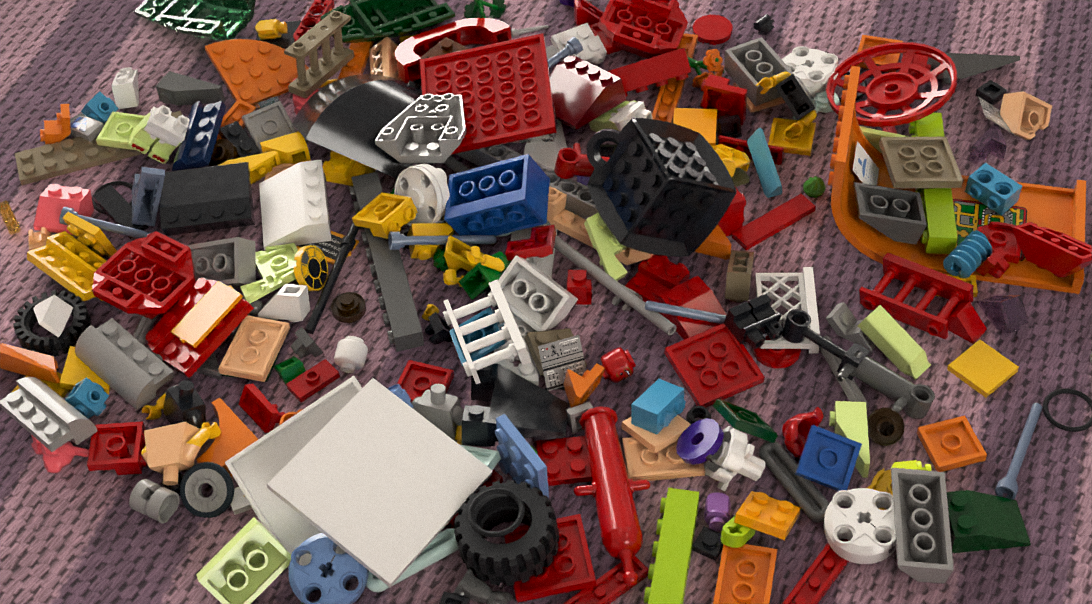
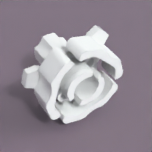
(733, 458)

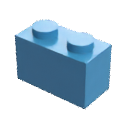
(657, 406)

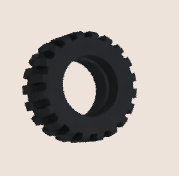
(513, 560)

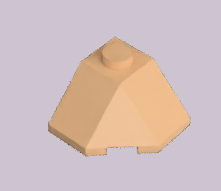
(1025, 114)

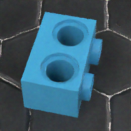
(993, 189)

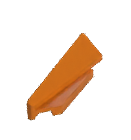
(29, 363)

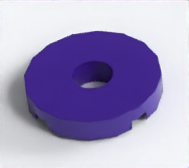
(706, 430)

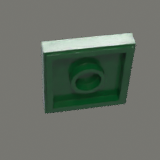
(745, 420)

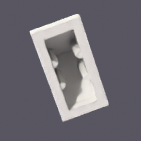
(53, 314)

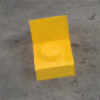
(456, 254)

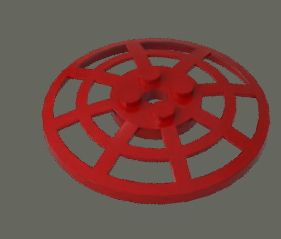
(902, 84)

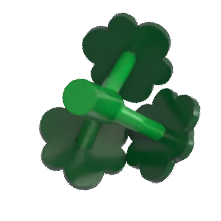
(476, 9)

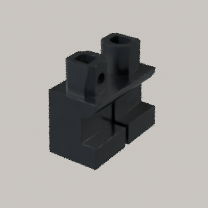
(754, 319)

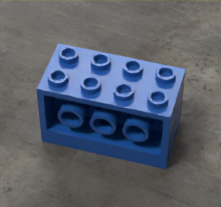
(498, 197)

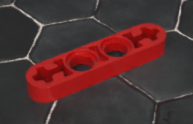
(311, 19)

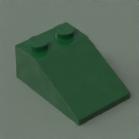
(984, 522)

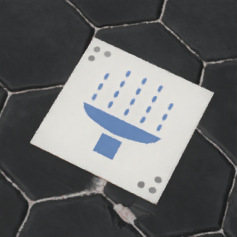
(864, 166)

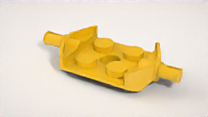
(732, 158)

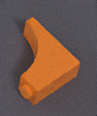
(233, 437)

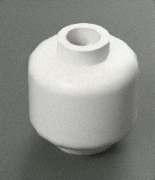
(351, 354)

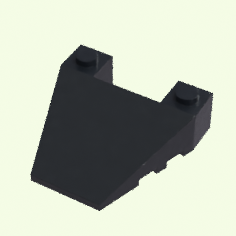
(526, 405)

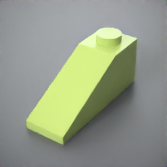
(851, 422)

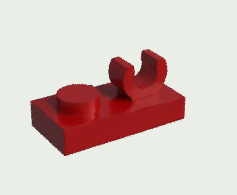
(259, 408)

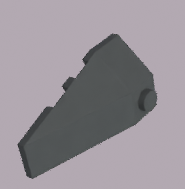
(971, 64)

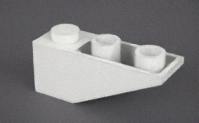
(126, 88)

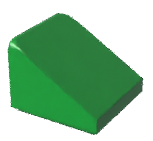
(289, 369)

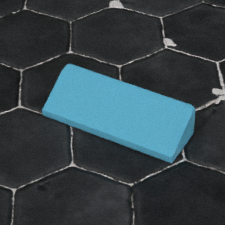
(764, 164)

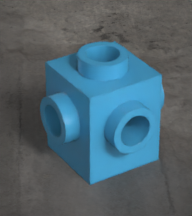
(99, 108)
(88, 398)

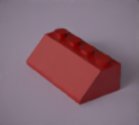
(654, 71)

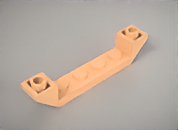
(574, 226)

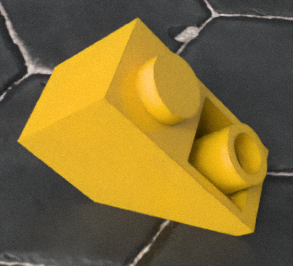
(290, 147)

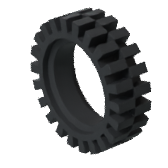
(27, 318)

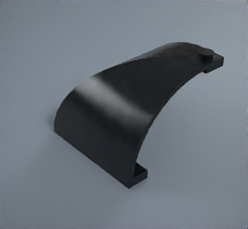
(351, 115)

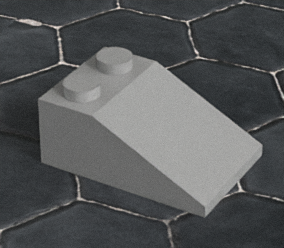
(225, 261)

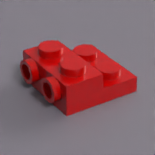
(722, 96)
(656, 277)
(118, 448)

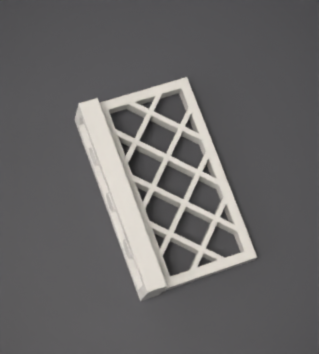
(807, 303)

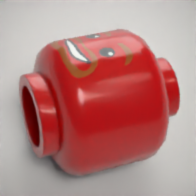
(617, 365)

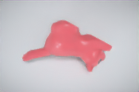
(59, 458)

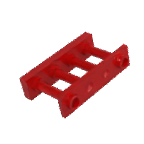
(922, 277)

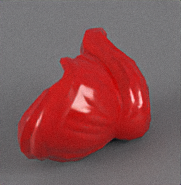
(797, 430)

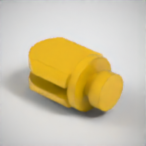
(271, 29)

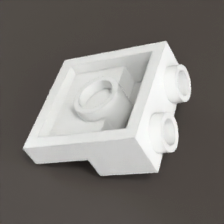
(593, 48)

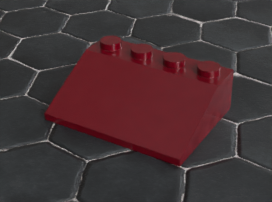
(583, 91)

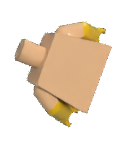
(175, 447)

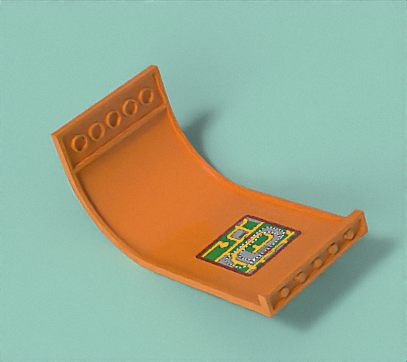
(1044, 205)

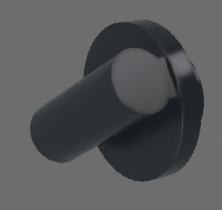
(764, 24)

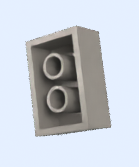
(750, 64)

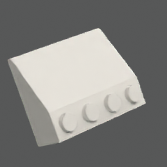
(295, 206)

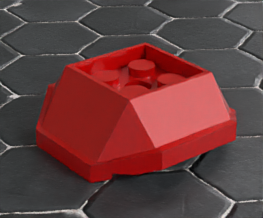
(644, 26)
(146, 275)

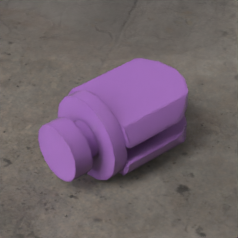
(717, 510)

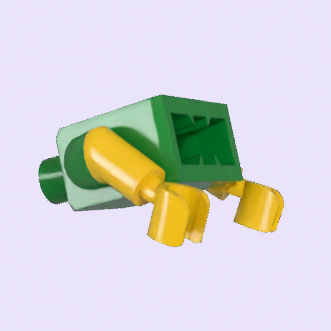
(479, 277)

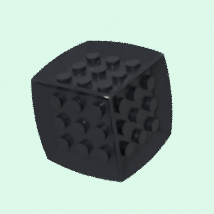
(659, 186)

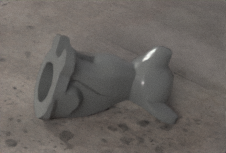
(479, 591)

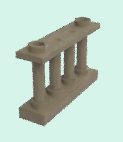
(326, 66)

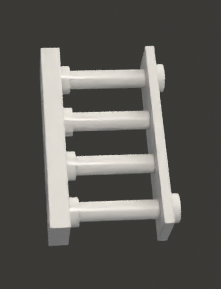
(508, 332)

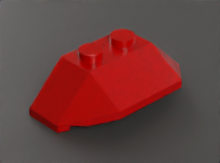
(1052, 249)

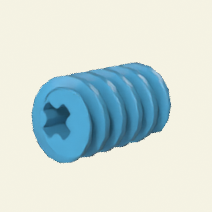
(968, 255)

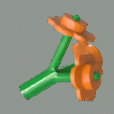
(710, 62)

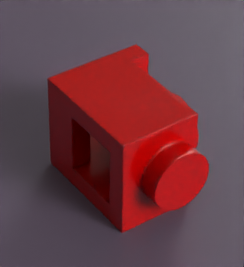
(580, 286)

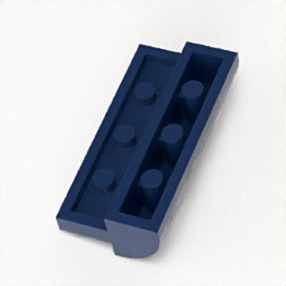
(200, 136)

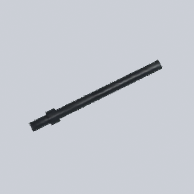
(347, 244)

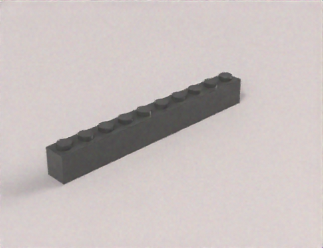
(390, 273)

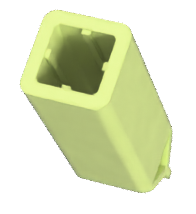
(895, 342)

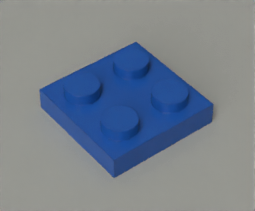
(828, 459)

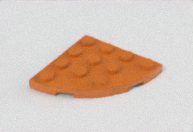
(253, 68)

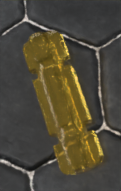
(9, 218)

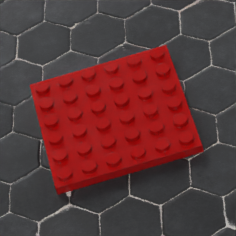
(501, 89)

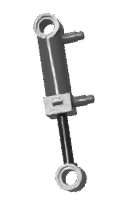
(856, 363)

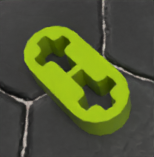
(736, 535)

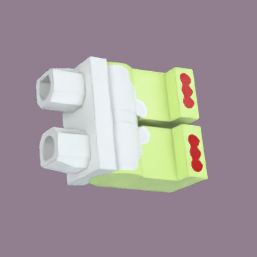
(620, 116)
(159, 134)

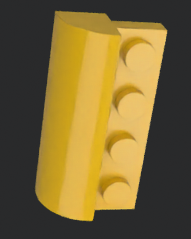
(68, 263)

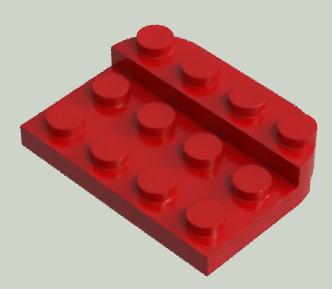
(181, 355)

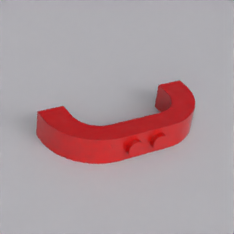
(465, 32)

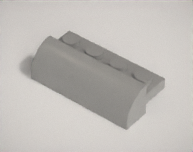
(123, 362)
(46, 414)

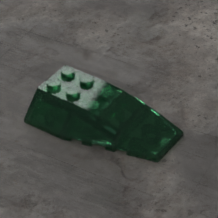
(200, 18)

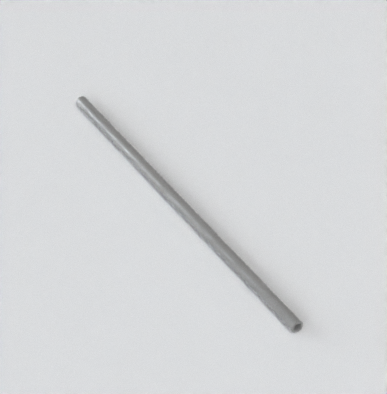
(594, 271)

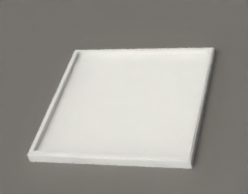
(271, 453)
(380, 481)

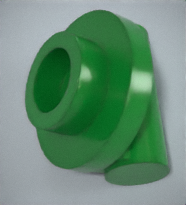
(439, 260)

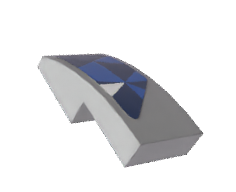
(86, 128)

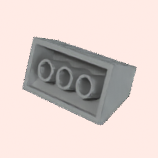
(922, 524)

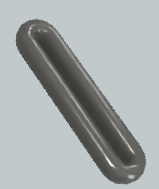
(800, 489)

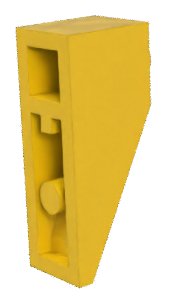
(258, 164)

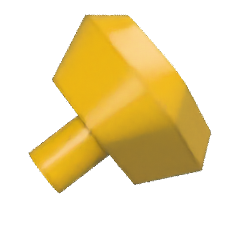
(429, 311)

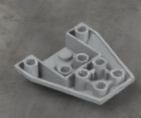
(425, 130)

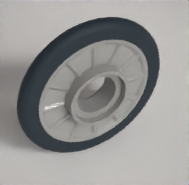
(222, 490)

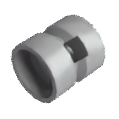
(154, 500)

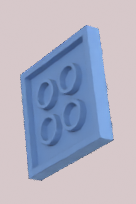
(519, 457)

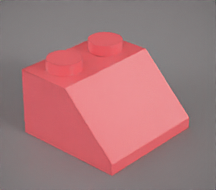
(52, 202)

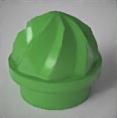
(814, 187)

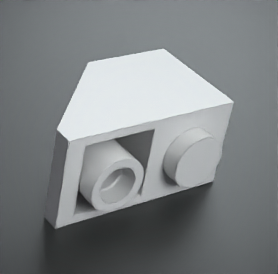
(287, 304)

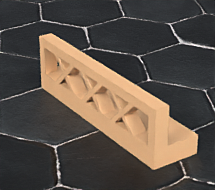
(387, 56)

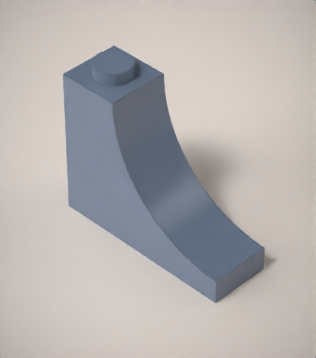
(146, 195)

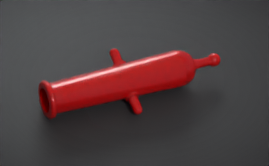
(612, 489)

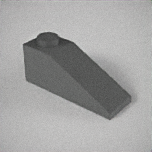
(185, 90)

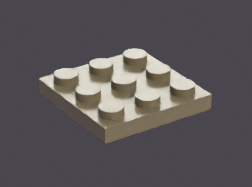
(920, 162)

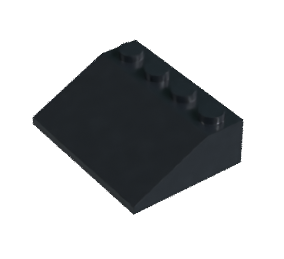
(206, 199)

